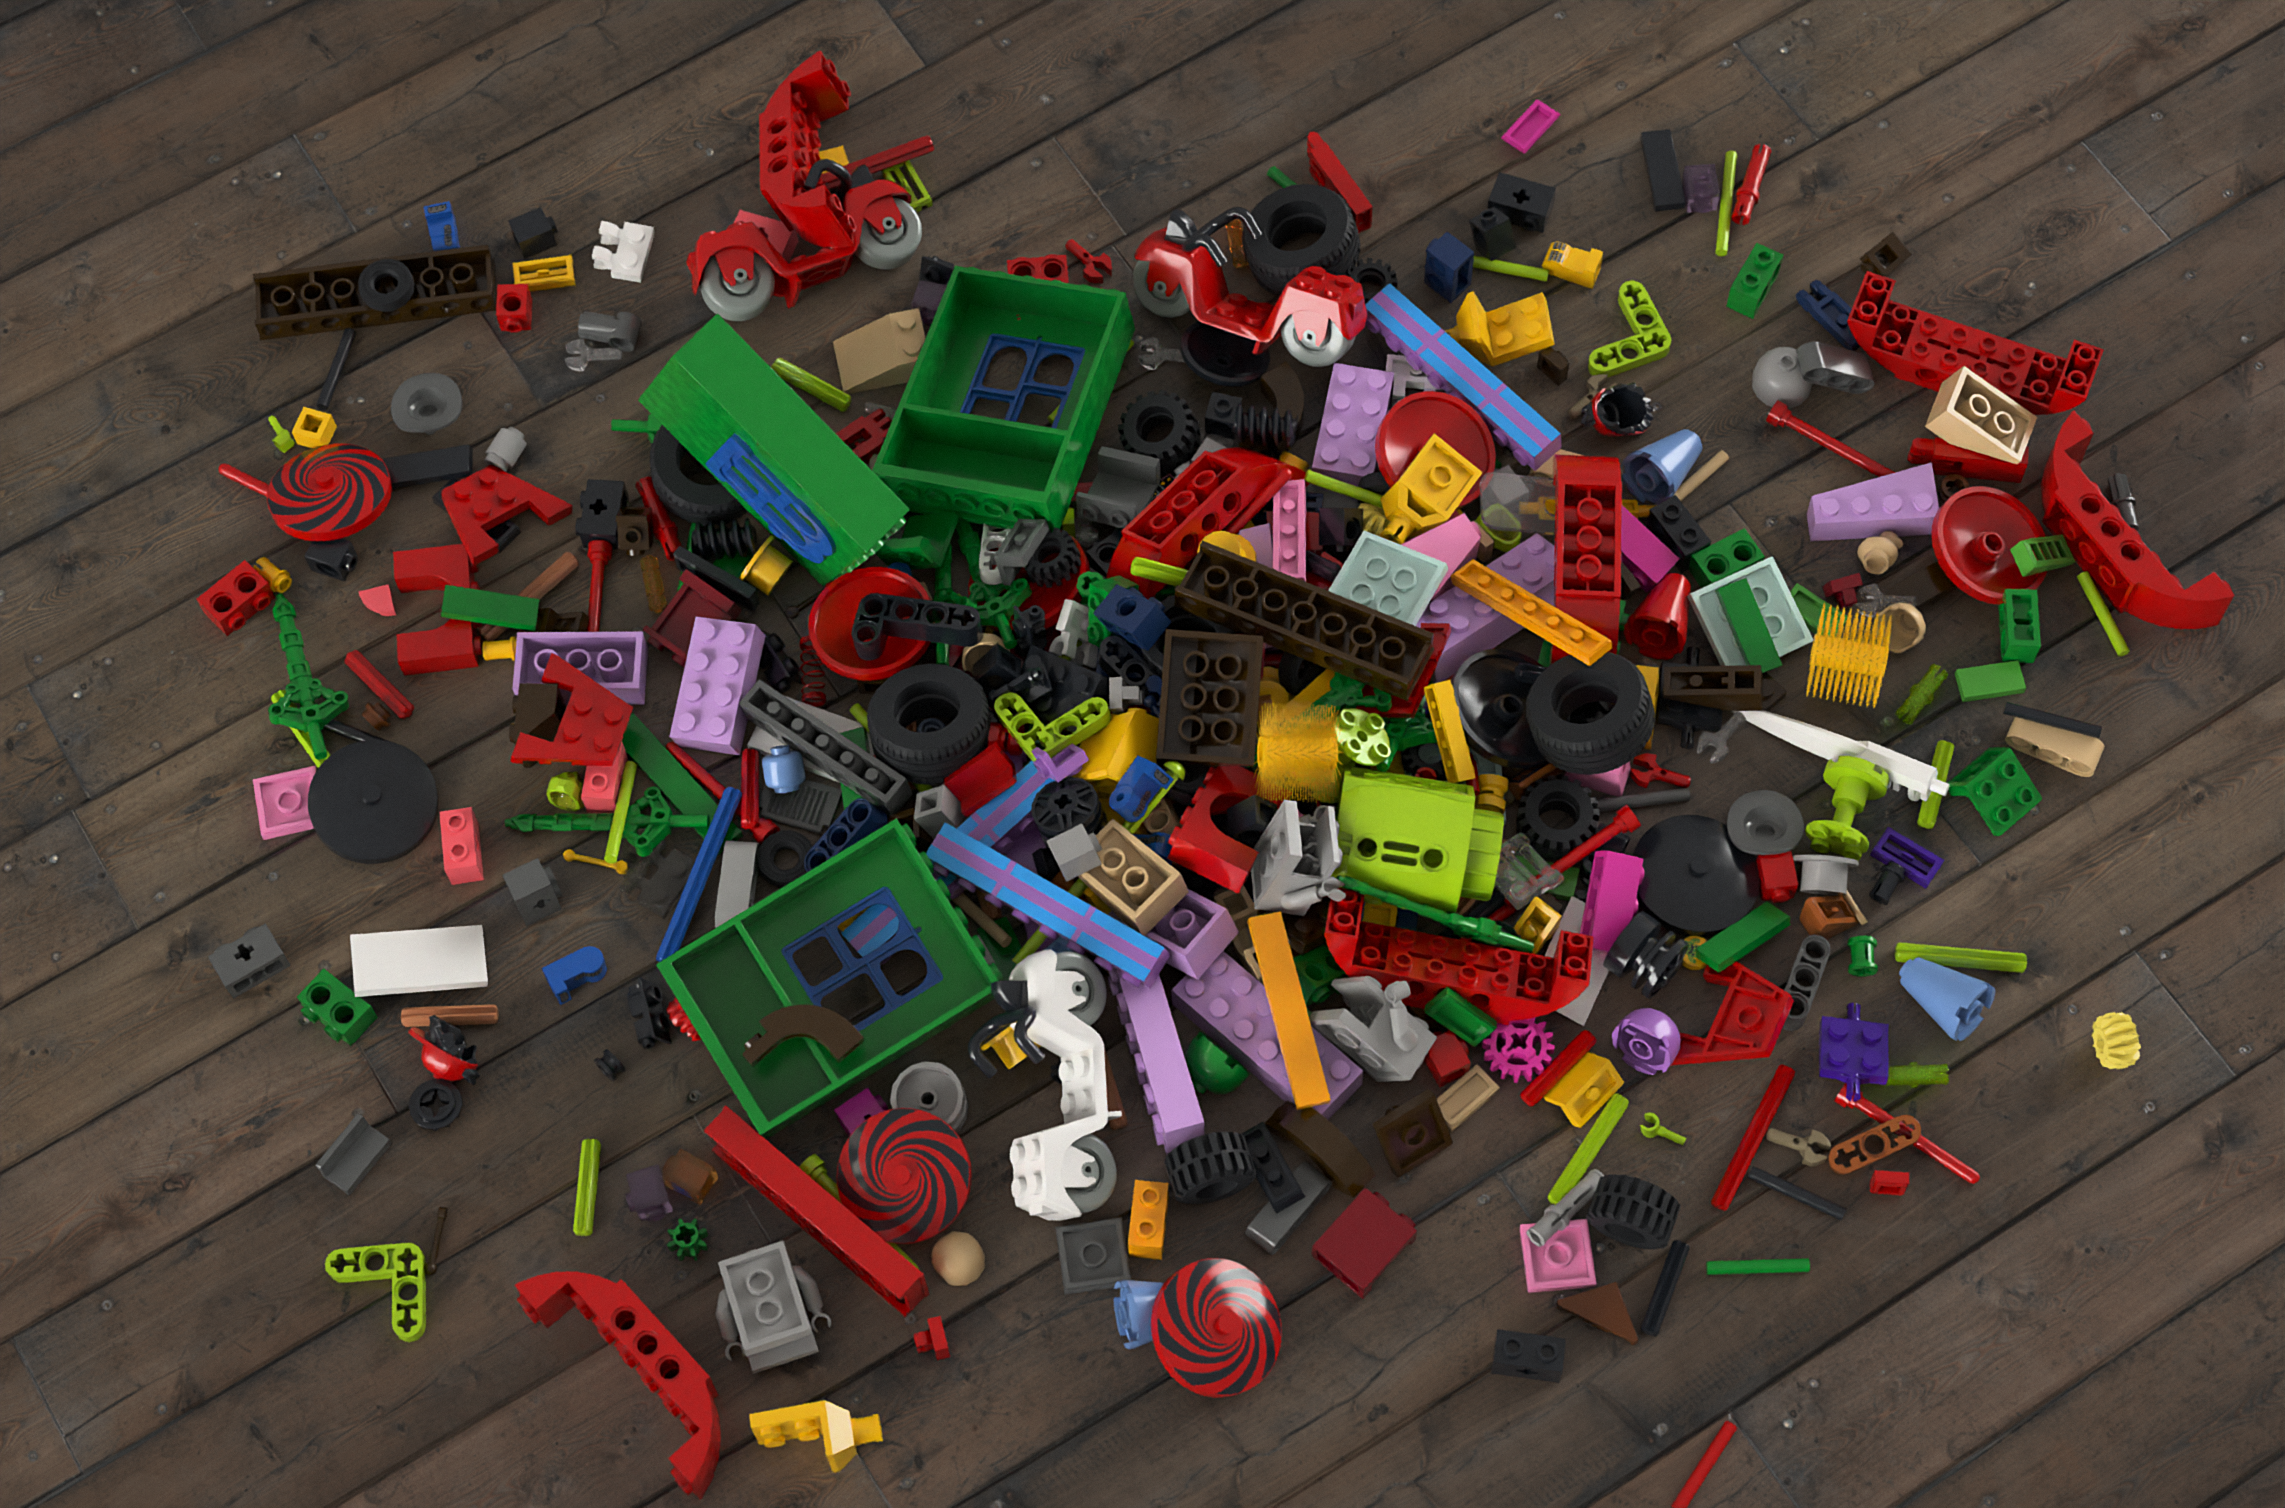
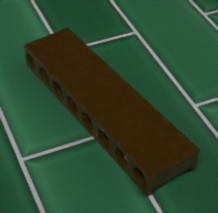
(330, 299)
(1305, 620)

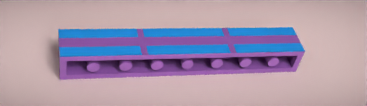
(1462, 376)
(993, 825)
(1048, 906)

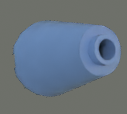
(1661, 467)
(1947, 995)
(1134, 1310)

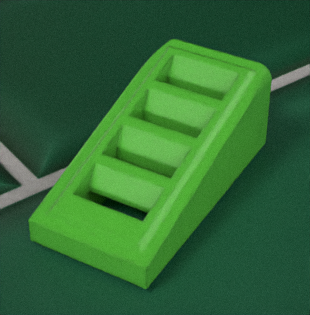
(2027, 561)

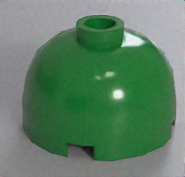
(1213, 1067)

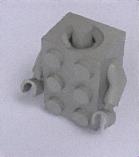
(1297, 861)
(1377, 1030)
(767, 1308)

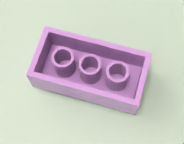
(1350, 422)
(608, 658)
(716, 677)
(1193, 933)

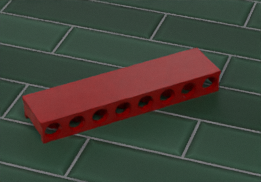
(817, 1212)

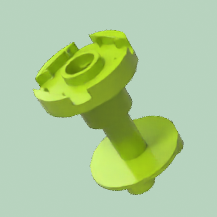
(1362, 743)
(1853, 785)

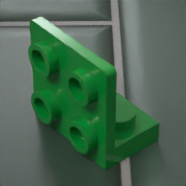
(922, 541)
(1997, 788)

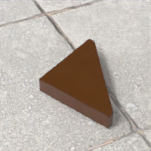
(1603, 1309)

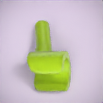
(283, 439)
(1659, 1130)

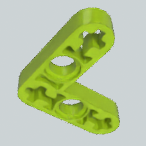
(1641, 340)
(1050, 735)
(391, 1269)

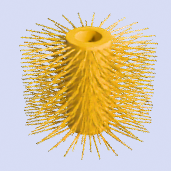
(1849, 656)
(1299, 753)

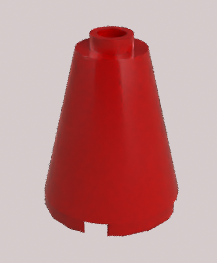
(1661, 619)

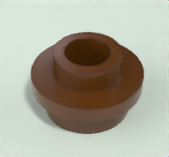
(376, 716)

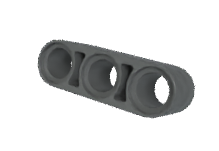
(1835, 367)
(1810, 970)
(1274, 1229)

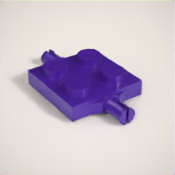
(1853, 1051)

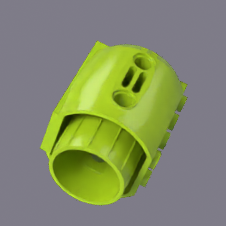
(1416, 838)

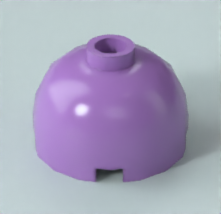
(1647, 1040)

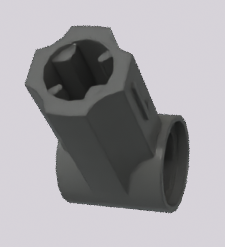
(618, 330)

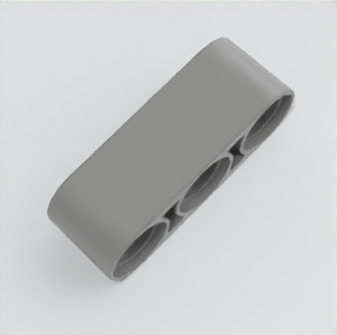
(737, 880)

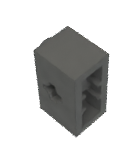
(533, 891)
(264, 963)

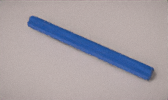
(700, 873)

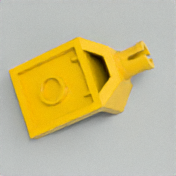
(1505, 331)
(1427, 491)
(809, 1420)

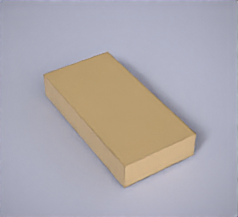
(1466, 1096)

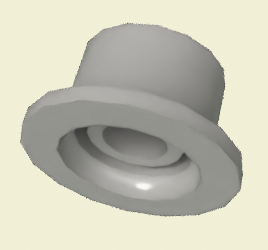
(1824, 873)

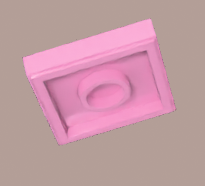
(284, 802)
(1562, 1262)

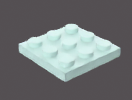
(1389, 578)
(1775, 604)

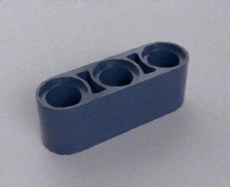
(851, 826)

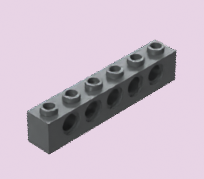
(826, 748)

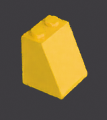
(1116, 748)

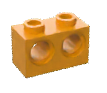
(1148, 1219)

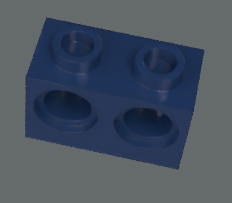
(1448, 266)

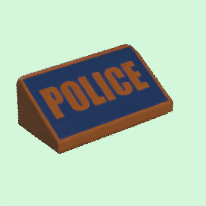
(1526, 777)

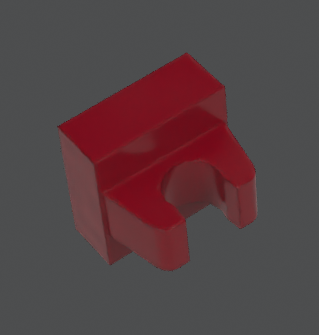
(1843, 590)

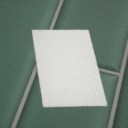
(1580, 1008)

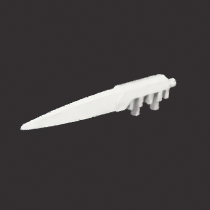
(1901, 769)

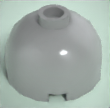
(1780, 378)

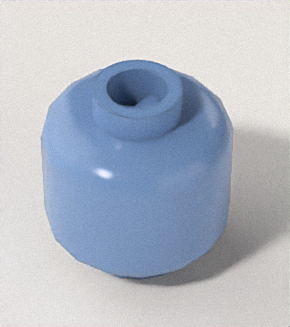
(783, 769)

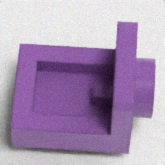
(1062, 765)

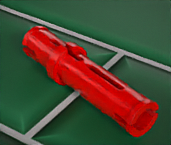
(1748, 193)
(664, 528)

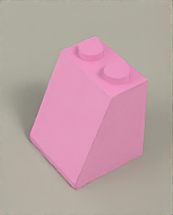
(1451, 542)

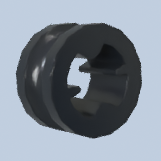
(609, 1065)

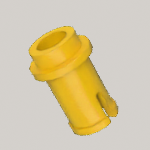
(277, 579)
(499, 649)

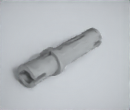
(1557, 1216)

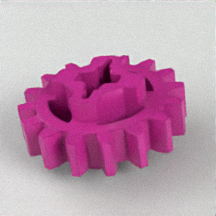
(1518, 1060)

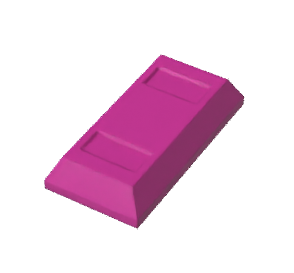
(1530, 126)

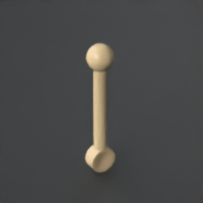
(1859, 915)

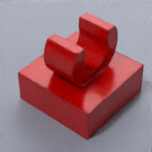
(933, 1339)

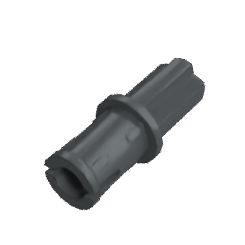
(2122, 498)

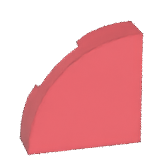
(379, 600)

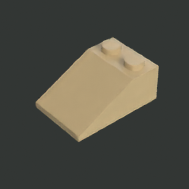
(880, 352)
(1980, 418)
(1133, 879)

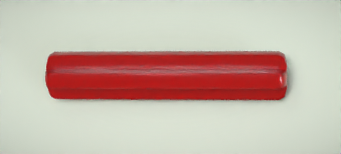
(379, 684)
(750, 789)
(1558, 1068)

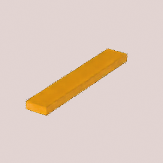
(1531, 612)
(1288, 1010)

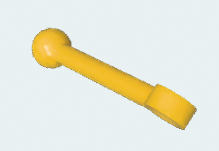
(620, 866)

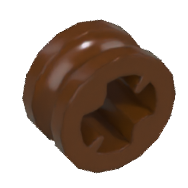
(1948, 483)

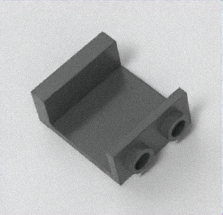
(1120, 488)

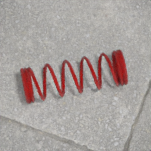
(810, 695)

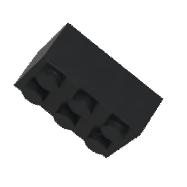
(1070, 685)

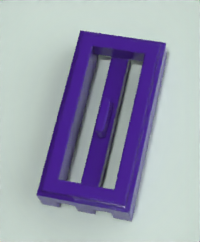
(1904, 842)

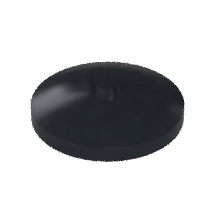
(1495, 708)
(373, 801)
(1695, 876)

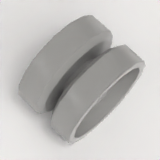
(929, 1082)

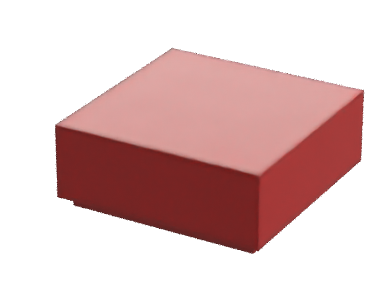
(1889, 1182)

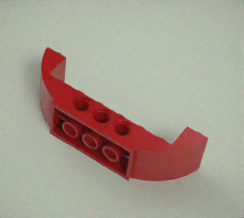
(791, 147)
(1932, 348)
(1192, 507)
(1588, 543)
(2113, 550)
(1494, 979)
(638, 1333)

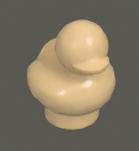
(1879, 552)

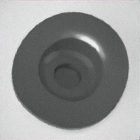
(426, 403)
(1765, 823)

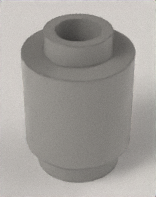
(505, 448)

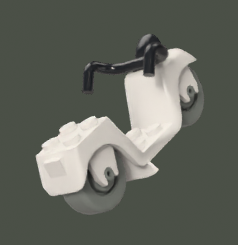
(1054, 1005)

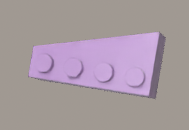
(1894, 503)

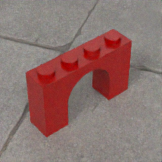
(455, 642)
(1201, 844)

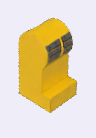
(1573, 264)

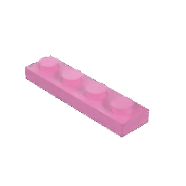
(1290, 529)

